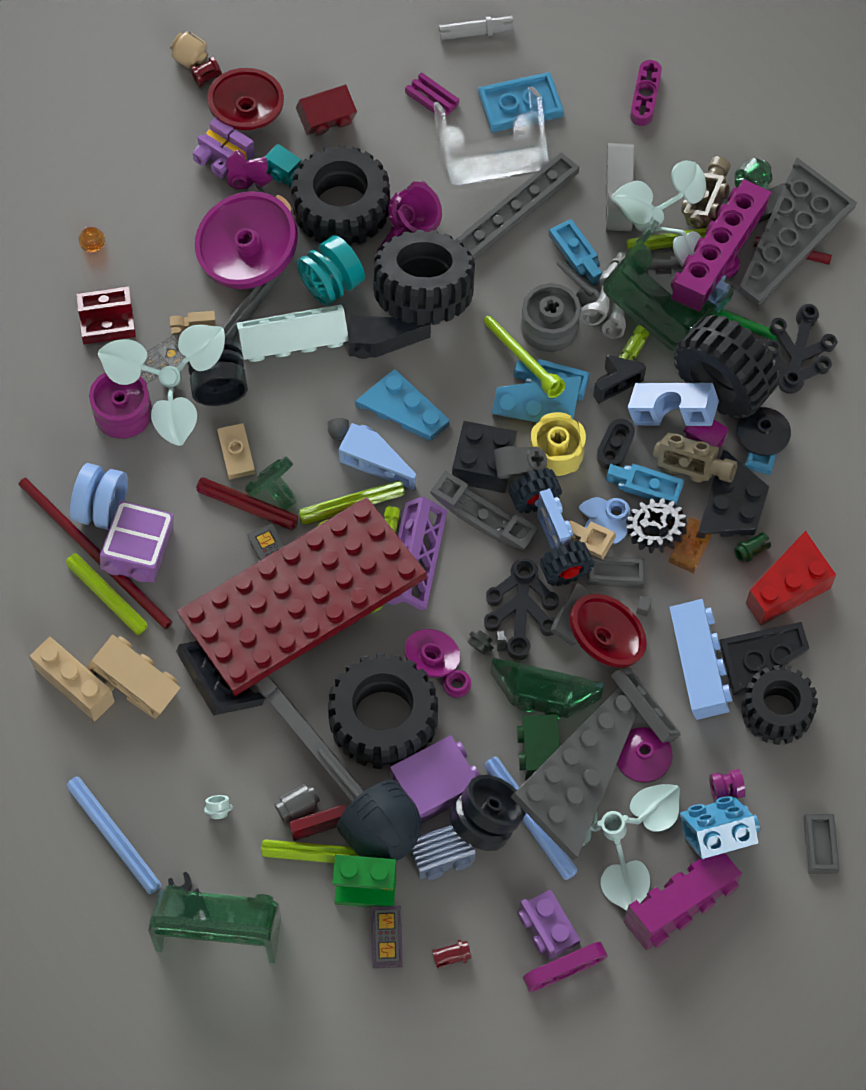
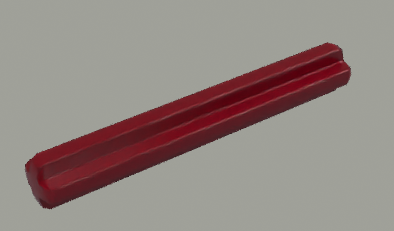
(246, 503)

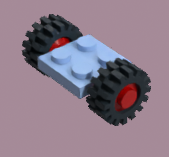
(541, 493)

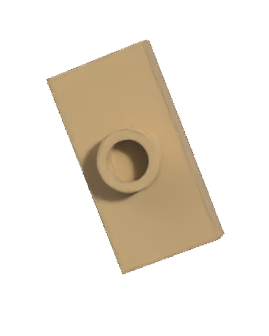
(236, 451)

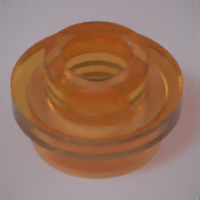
(91, 233)

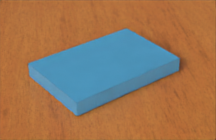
(508, 99)

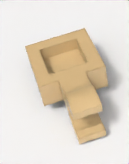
(595, 537)

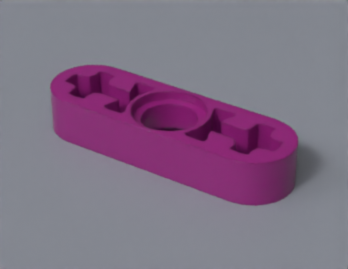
(652, 85)
(565, 966)

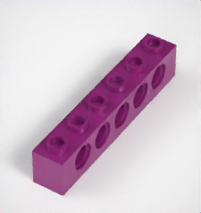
(720, 246)

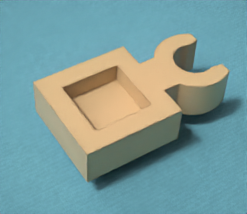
(179, 323)

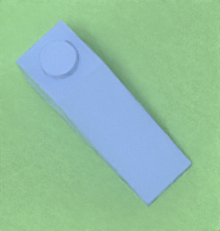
(370, 453)

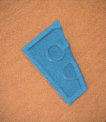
(401, 402)
(531, 403)

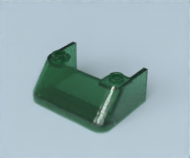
(651, 303)
(215, 919)

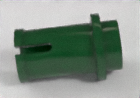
(752, 547)

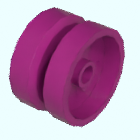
(119, 408)

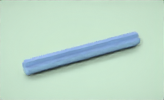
(114, 835)
(552, 850)

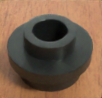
(480, 642)

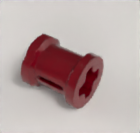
(205, 71)

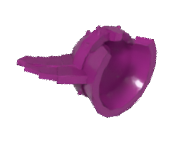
(414, 210)

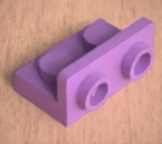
(549, 924)

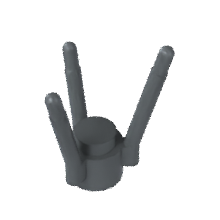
(586, 293)

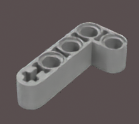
(618, 173)

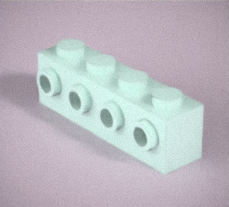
(293, 332)

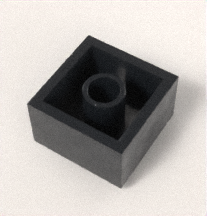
(475, 456)

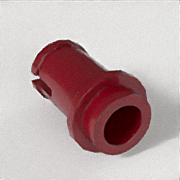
(452, 954)

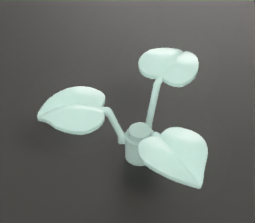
(636, 201)
(175, 417)
(658, 811)

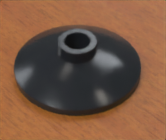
(764, 441)

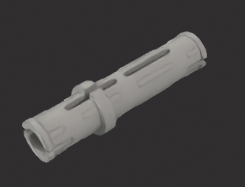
(477, 27)

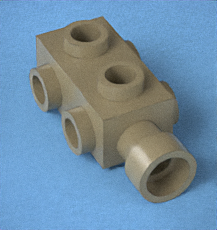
(717, 190)
(692, 458)

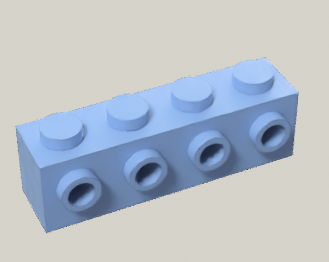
(700, 660)

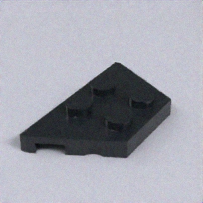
(734, 505)

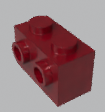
(326, 110)

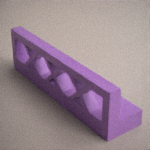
(411, 532)

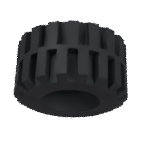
(784, 684)

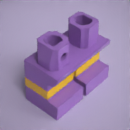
(219, 144)

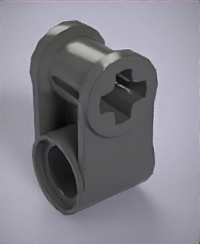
(515, 460)

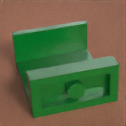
(364, 881)

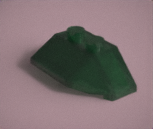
(544, 689)

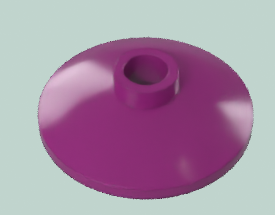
(435, 645)
(644, 767)

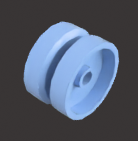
(97, 495)

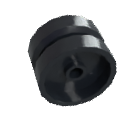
(486, 813)

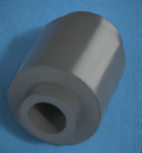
(297, 803)

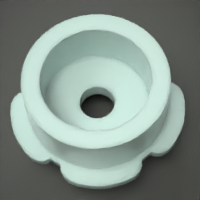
(217, 806)

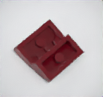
(106, 315)

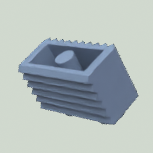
(441, 852)

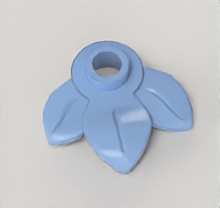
(600, 510)

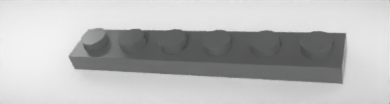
(518, 204)

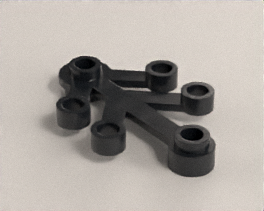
(797, 351)
(522, 604)

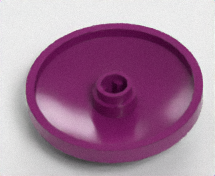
(246, 240)

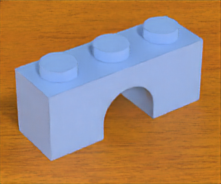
(653, 400)

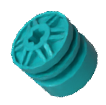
(330, 270)

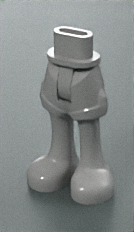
(596, 312)

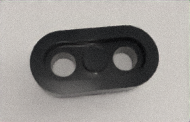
(614, 445)

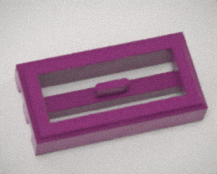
(434, 92)

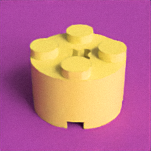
(561, 441)

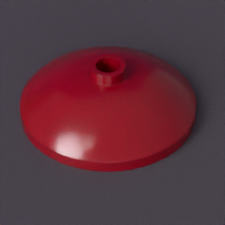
(245, 98)
(608, 630)

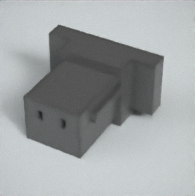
(501, 641)

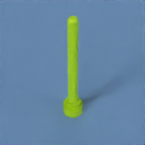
(551, 383)

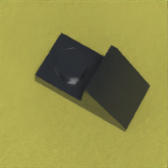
(620, 377)

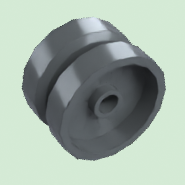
(550, 317)

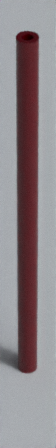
(94, 552)

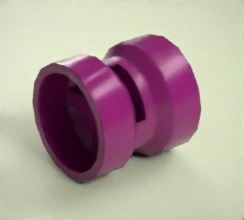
(727, 785)

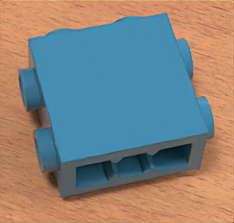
(719, 827)

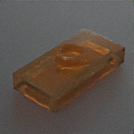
(690, 550)

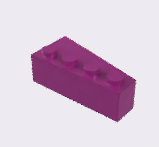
(681, 899)

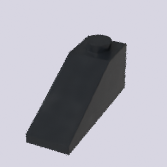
(381, 335)

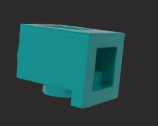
(282, 164)

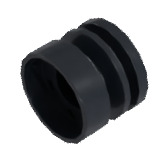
(222, 382)

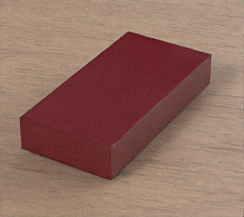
(316, 823)

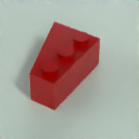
(791, 581)

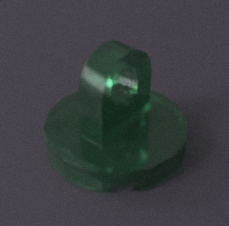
(271, 480)

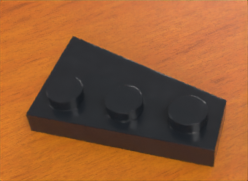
(754, 651)
(211, 685)

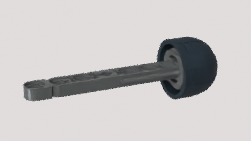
(379, 820)

